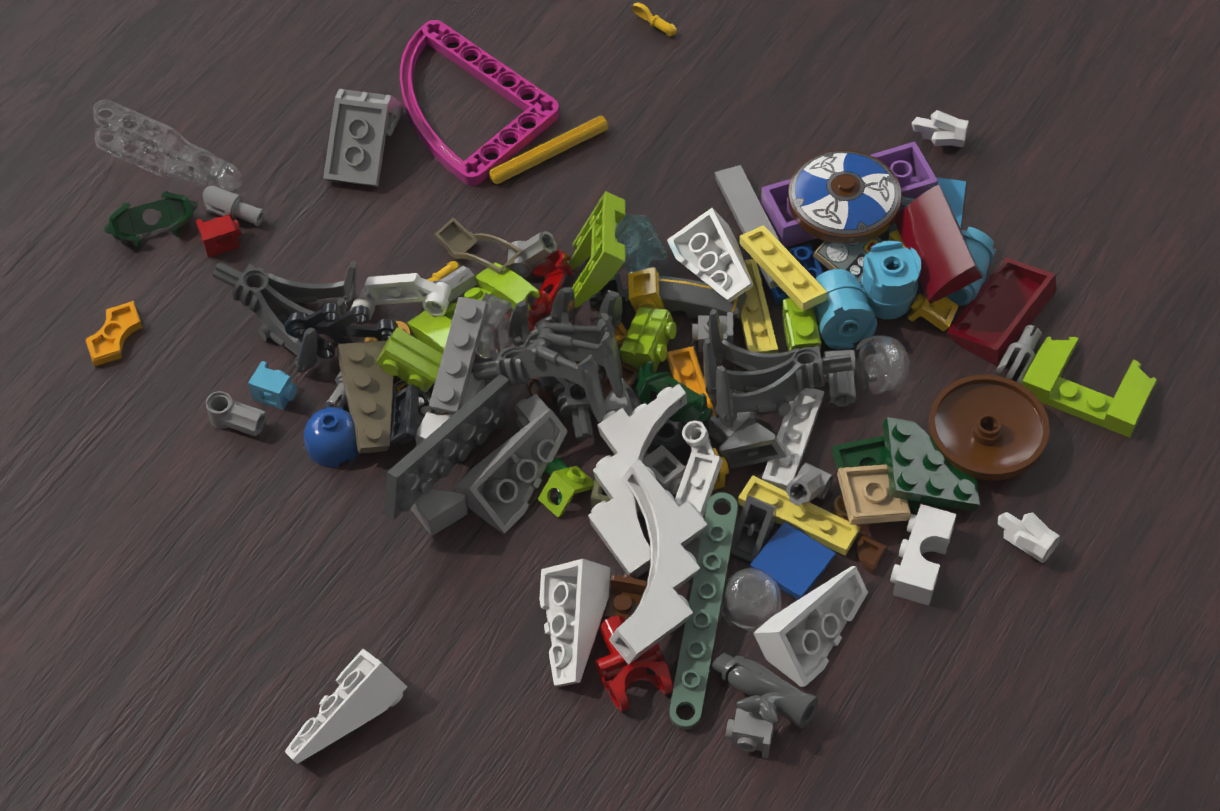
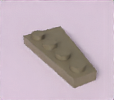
(367, 394)

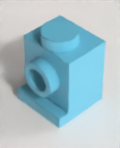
(271, 387)

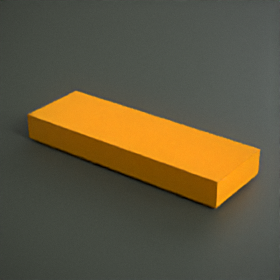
(686, 370)

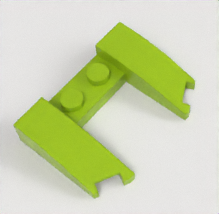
(599, 242)
(506, 285)
(1116, 413)

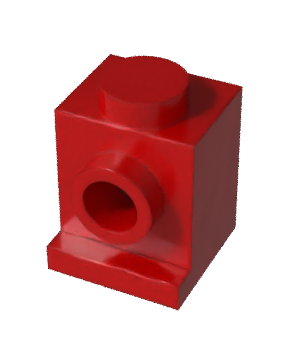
(219, 235)

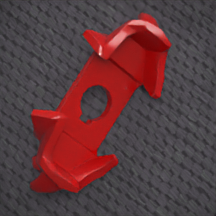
(554, 272)

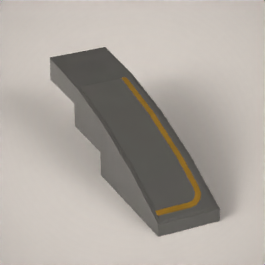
(696, 298)

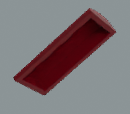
(936, 236)
(1003, 309)

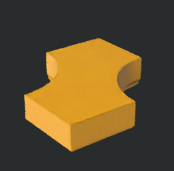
(108, 341)

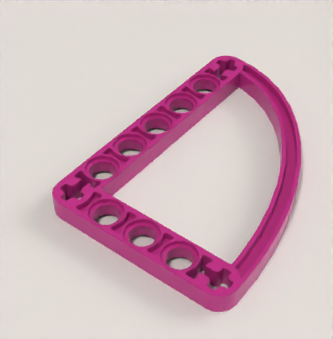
(531, 108)

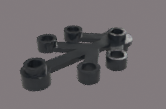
(338, 327)

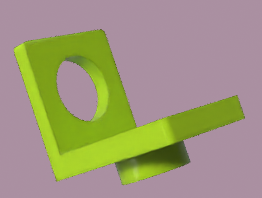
(568, 482)

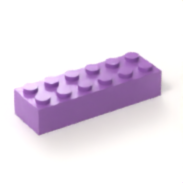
(905, 162)

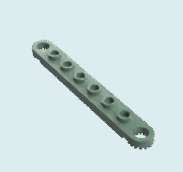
(705, 604)

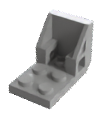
(359, 136)

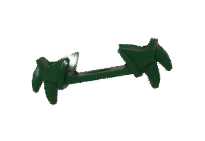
(129, 222)
(696, 406)

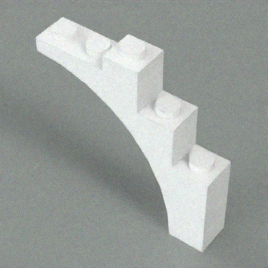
(629, 440)
(671, 565)

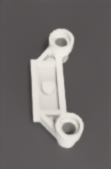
(404, 289)
(701, 468)

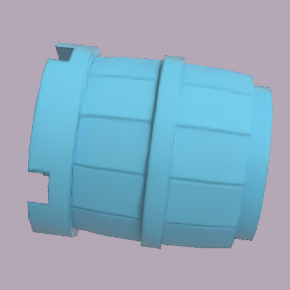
(982, 250)
(891, 278)
(846, 312)

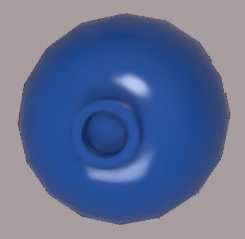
(330, 437)

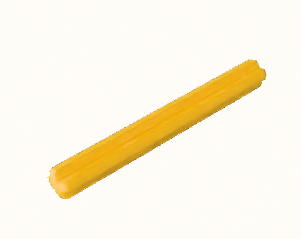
(548, 150)

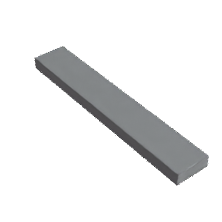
(744, 205)

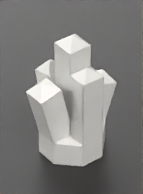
(942, 129)
(1029, 535)

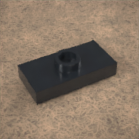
(404, 416)

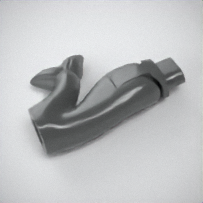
(767, 691)

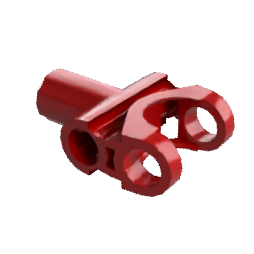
(616, 668)

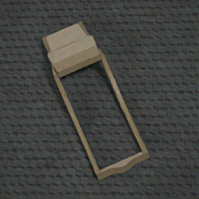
(459, 241)

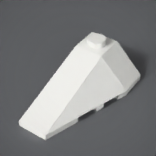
(712, 254)
(574, 606)
(806, 631)
(363, 693)

